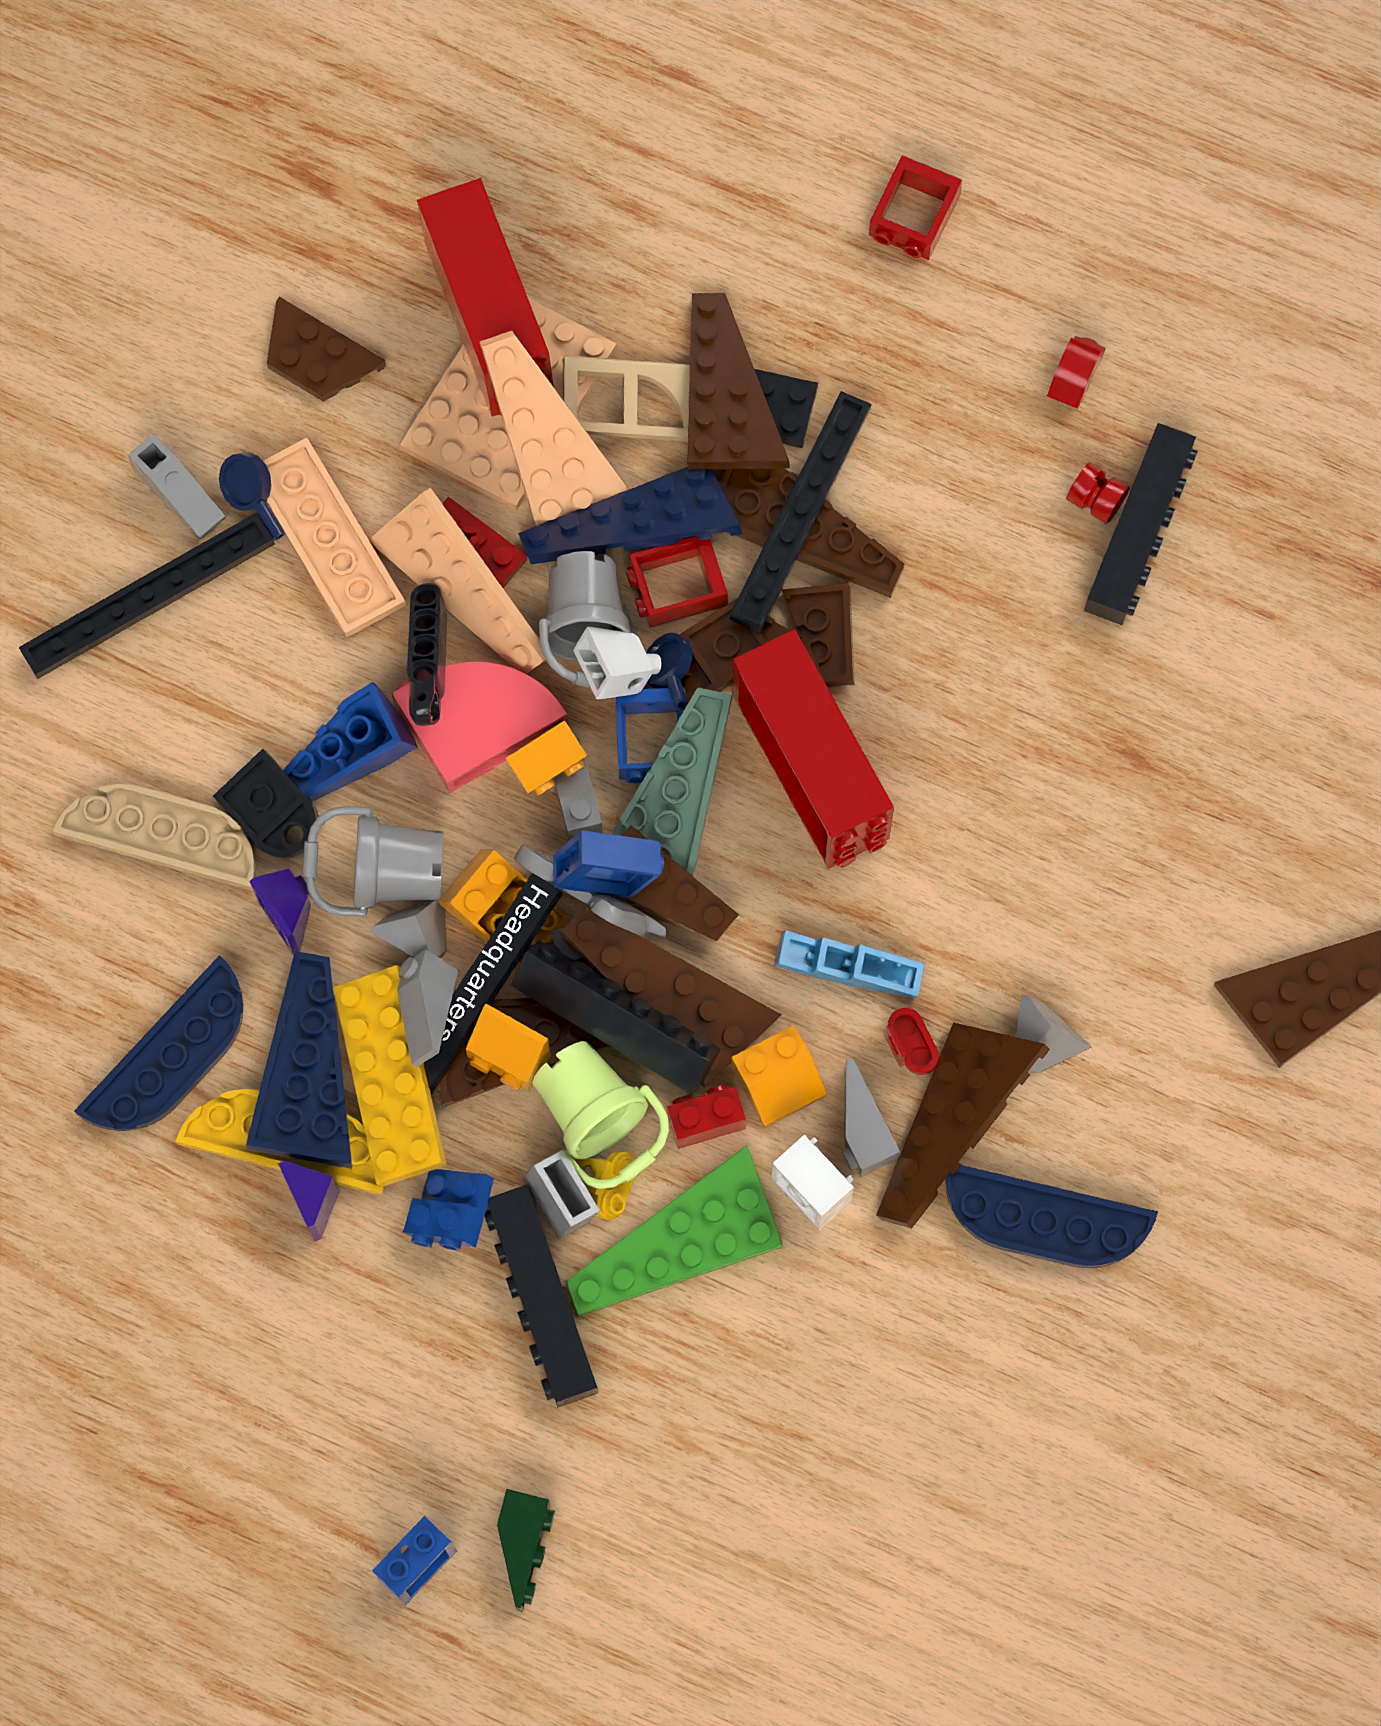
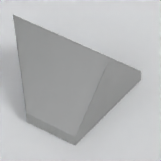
(415, 929)
(1043, 1025)

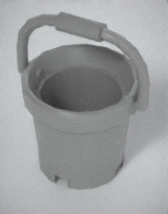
(579, 596)
(390, 862)

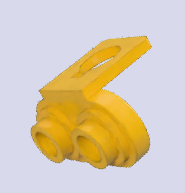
(609, 1200)

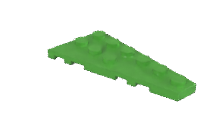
(699, 1232)

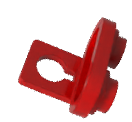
(911, 1042)

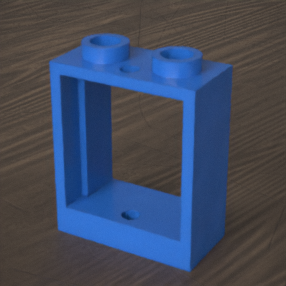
(644, 702)
(607, 864)
(411, 1570)

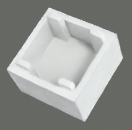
(812, 1181)

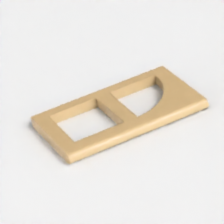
(670, 377)

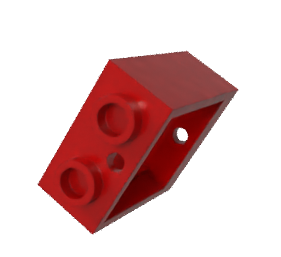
(928, 181)
(670, 554)

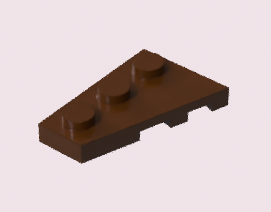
(825, 629)

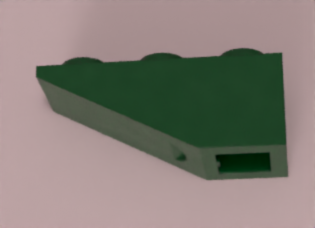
(520, 1531)

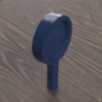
(247, 486)
(675, 660)

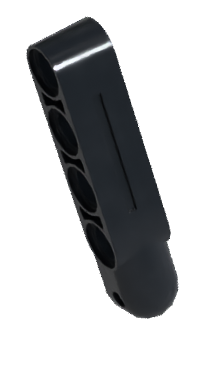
(426, 654)

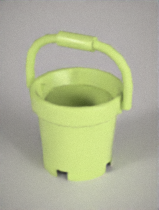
(596, 1109)

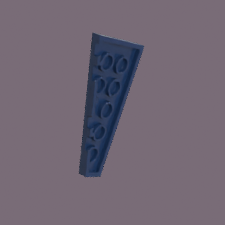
(642, 517)
(302, 1087)

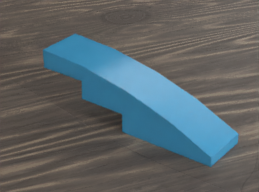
(849, 965)

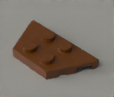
(315, 353)
(717, 643)

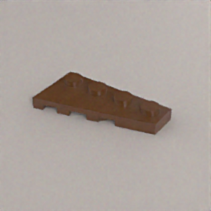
(684, 898)

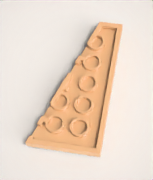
(551, 448)
(434, 550)

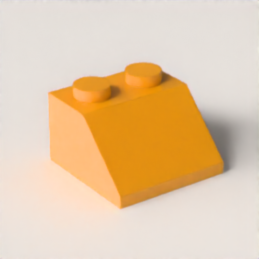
(547, 758)
(507, 1049)
(778, 1076)

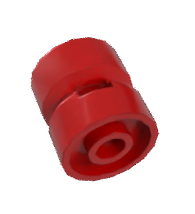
(1098, 493)

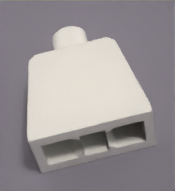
(615, 662)

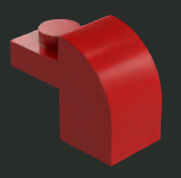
(1076, 371)

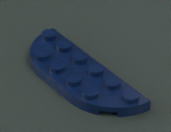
(170, 1055)
(1046, 1219)

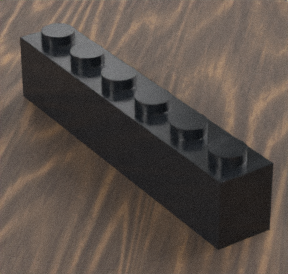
(1140, 523)
(615, 1016)
(541, 1295)

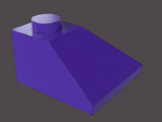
(285, 904)

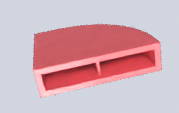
(482, 719)

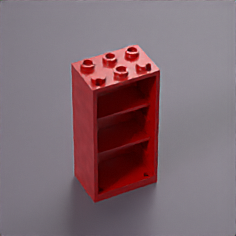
(479, 277)
(812, 750)

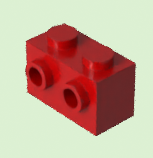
(706, 1116)

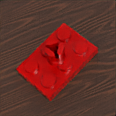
(496, 552)

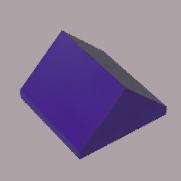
(313, 1193)

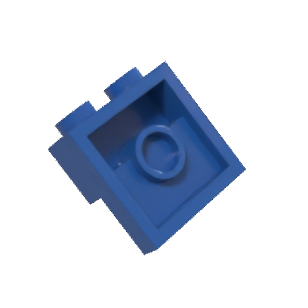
(449, 1209)

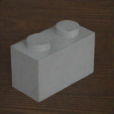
(561, 1194)

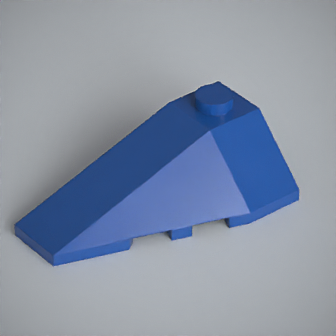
(354, 743)

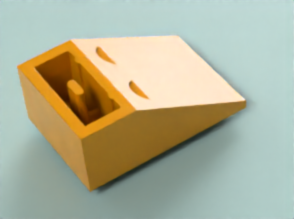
(485, 894)

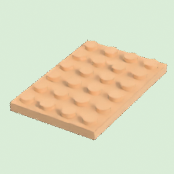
(457, 427)

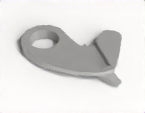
(604, 905)

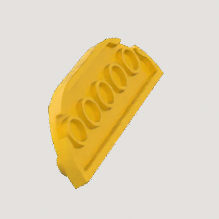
(223, 1130)

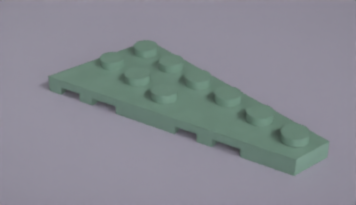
(678, 787)

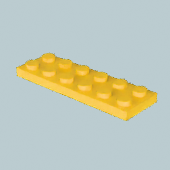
(389, 1089)

